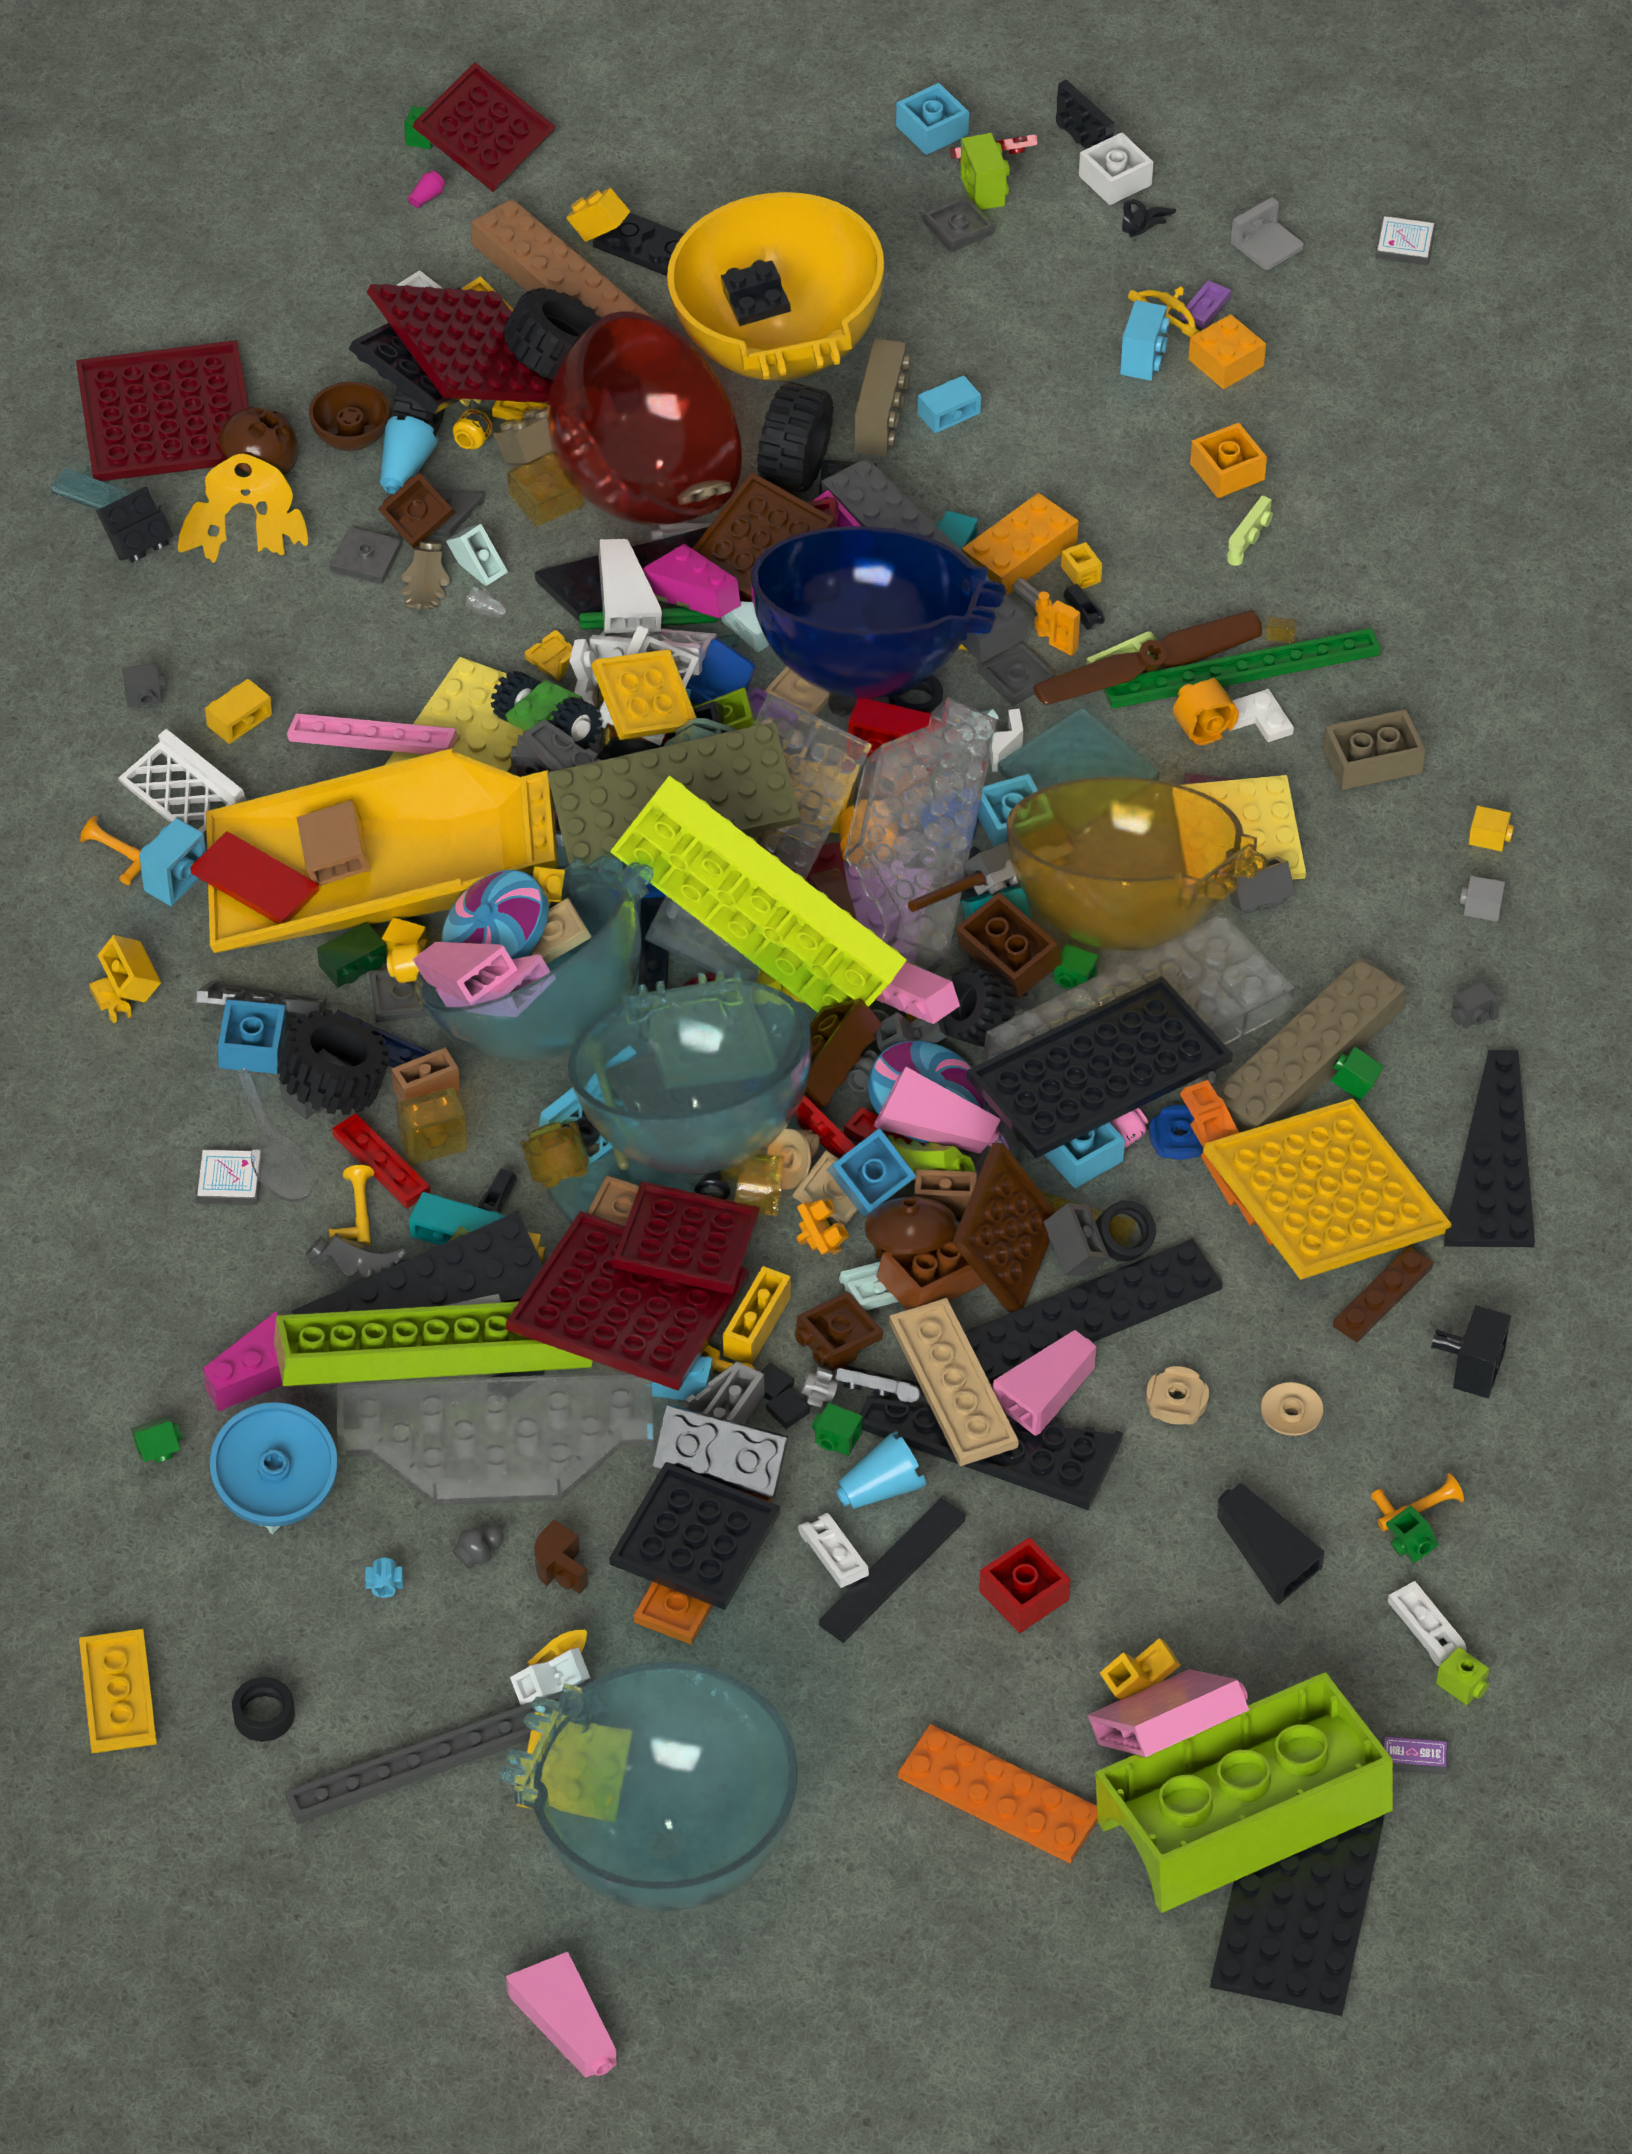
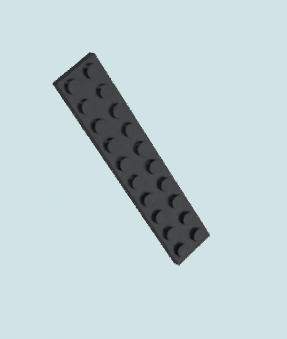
(1096, 1307)

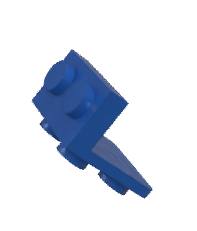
(722, 673)

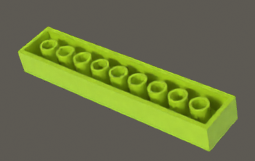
(409, 1345)

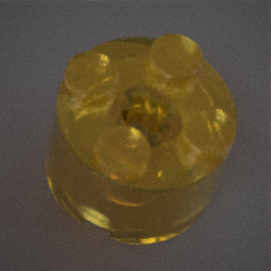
(555, 1153)
(760, 1183)

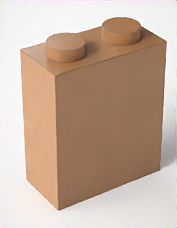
(333, 843)

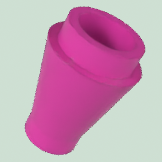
(427, 188)

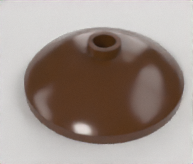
(910, 1225)

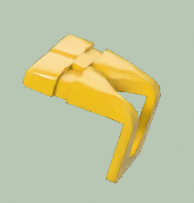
(551, 655)

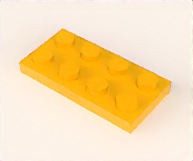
(117, 1691)

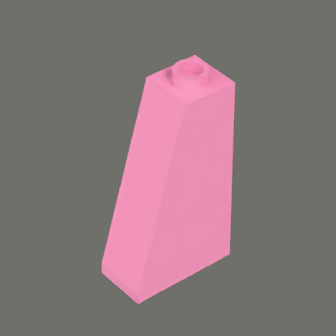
(465, 968)
(529, 970)
(935, 1114)
(1046, 1381)
(562, 2009)

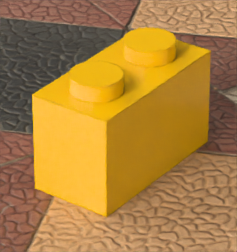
(597, 214)
(238, 711)
(129, 968)

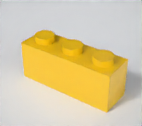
(757, 1315)

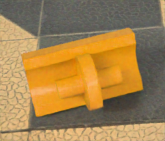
(817, 1230)

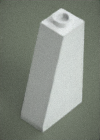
(625, 590)

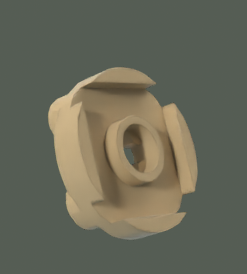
(1173, 1410)

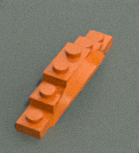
(1211, 1123)

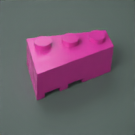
(693, 580)
(245, 1367)

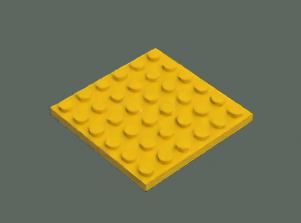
(1326, 1188)

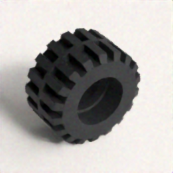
(984, 1004)

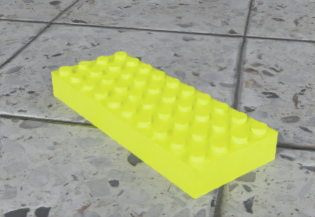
(756, 901)

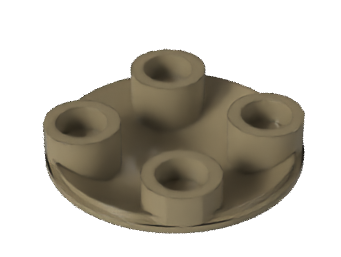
(703, 491)

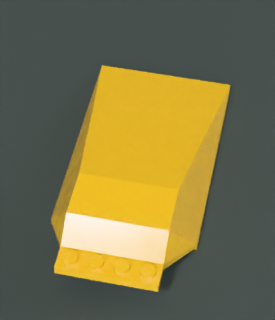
(427, 835)

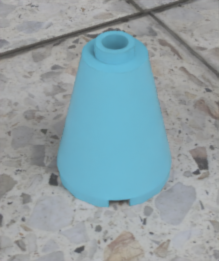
(405, 451)
(881, 1474)

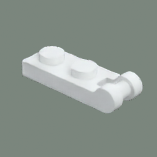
(834, 1550)
(1425, 1622)

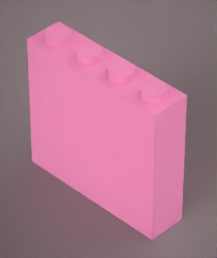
(1168, 1712)

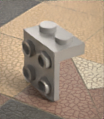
(1262, 237)

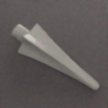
(676, 529)

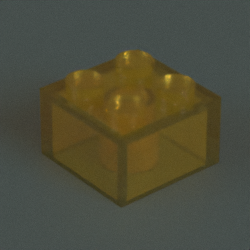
(542, 490)
(431, 1126)

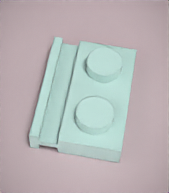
(865, 1286)

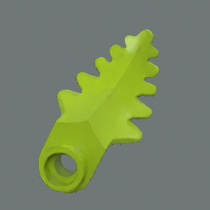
(932, 1156)

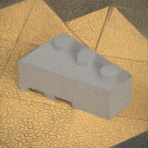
(730, 1394)

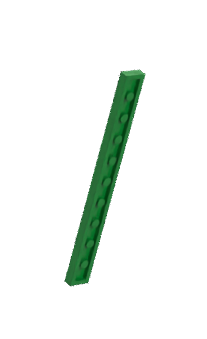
(1247, 667)

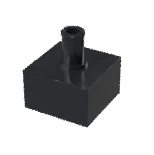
(1478, 1350)

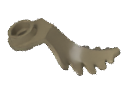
(425, 577)

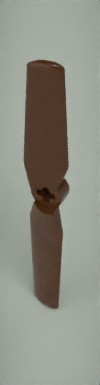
(1173, 650)

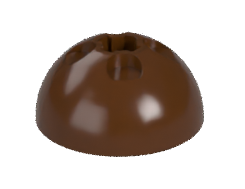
(349, 415)
(262, 435)

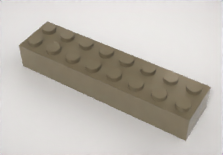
(1305, 1050)

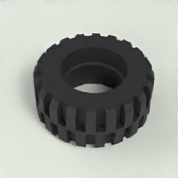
(545, 328)
(795, 436)

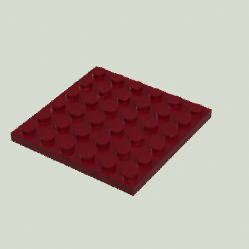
(460, 342)
(159, 408)
(618, 1315)

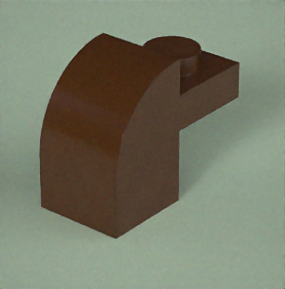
(555, 1555)

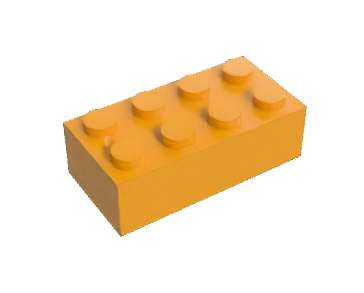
(1023, 541)

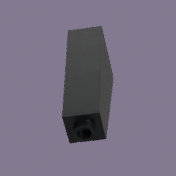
(1269, 1543)

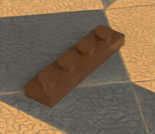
(1382, 1294)

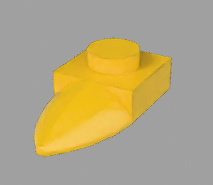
(560, 1645)

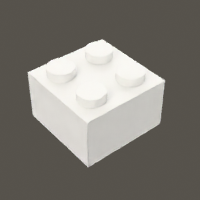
(1115, 168)

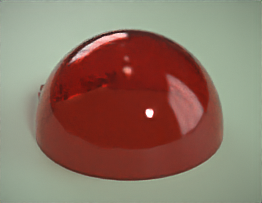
(641, 421)

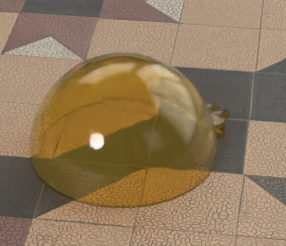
(1127, 858)

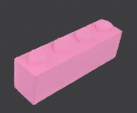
(920, 994)

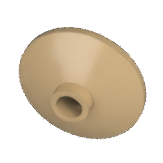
(796, 1157)
(1295, 1399)

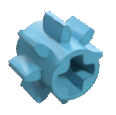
(384, 1577)

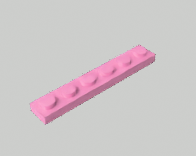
(370, 734)

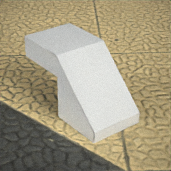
(1007, 741)
(549, 1677)

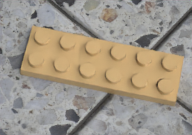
(953, 1382)

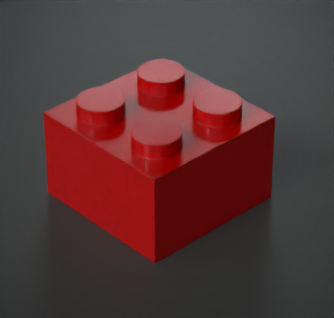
(1024, 1585)

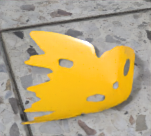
(224, 491)

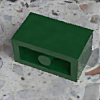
(352, 955)

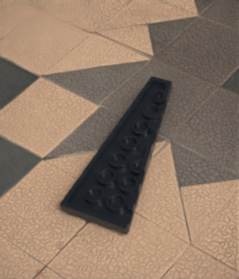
(579, 584)
(1493, 1183)
(473, 1266)
(1056, 1462)

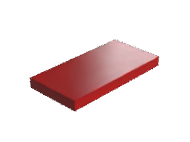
(254, 878)

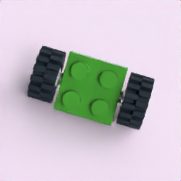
(527, 701)

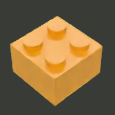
(1227, 351)
(1228, 460)

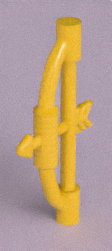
(1172, 302)

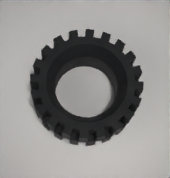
(325, 1082)

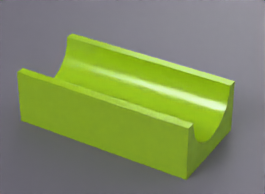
(1248, 1790)

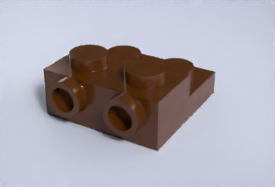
(416, 510)
(837, 1331)

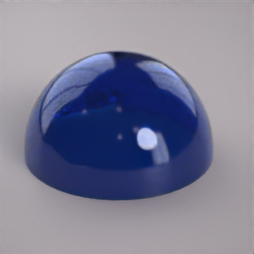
(869, 607)

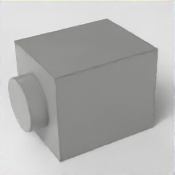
(1483, 898)

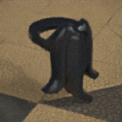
(1142, 219)

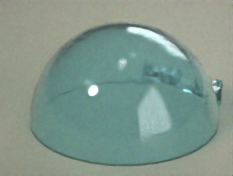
(582, 984)
(694, 1073)
(659, 1783)

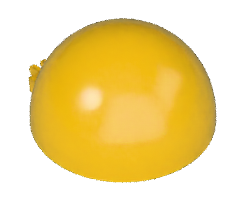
(826, 267)

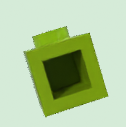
(1463, 1676)

